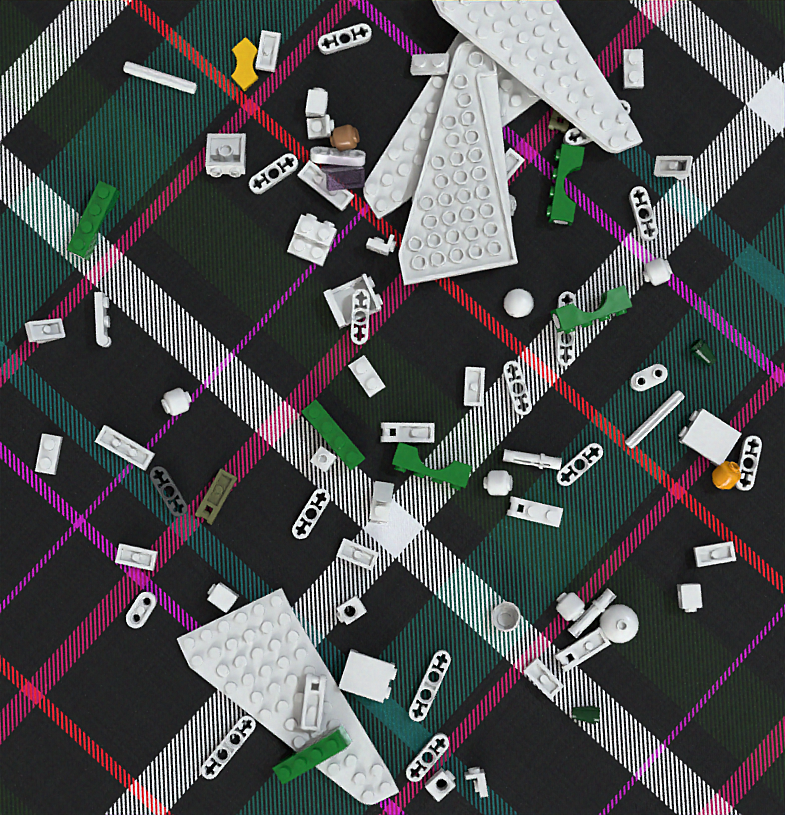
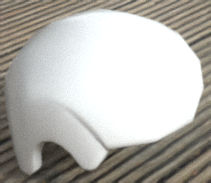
(518, 303)
(506, 616)

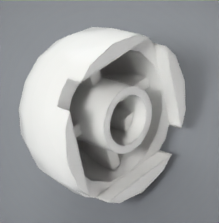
(619, 623)

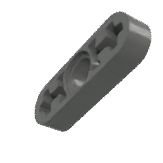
(166, 476)

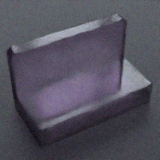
(343, 177)

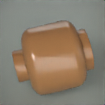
(344, 138)

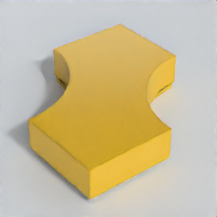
(244, 73)

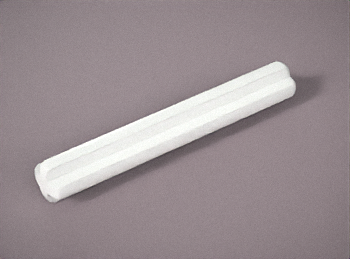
(160, 77)
(654, 419)

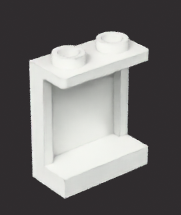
(341, 300)
(709, 436)
(367, 676)

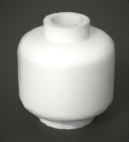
(657, 271)
(176, 401)
(498, 482)
(570, 606)

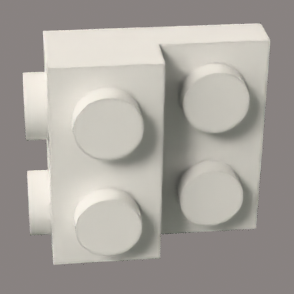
(226, 154)
(312, 239)

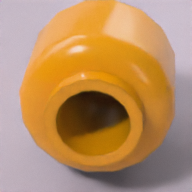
(726, 475)

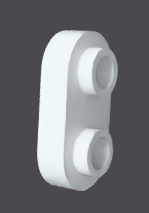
(649, 377)
(141, 609)

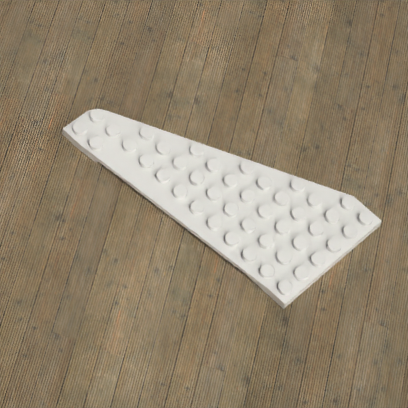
(549, 58)
(402, 161)
(462, 196)
(262, 665)

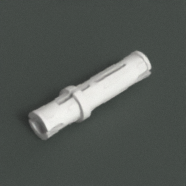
(532, 459)
(593, 611)

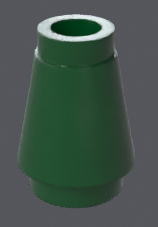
(703, 352)
(587, 714)

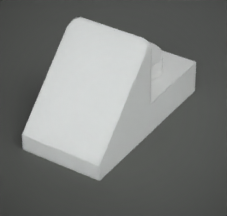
(673, 166)
(44, 330)
(381, 501)

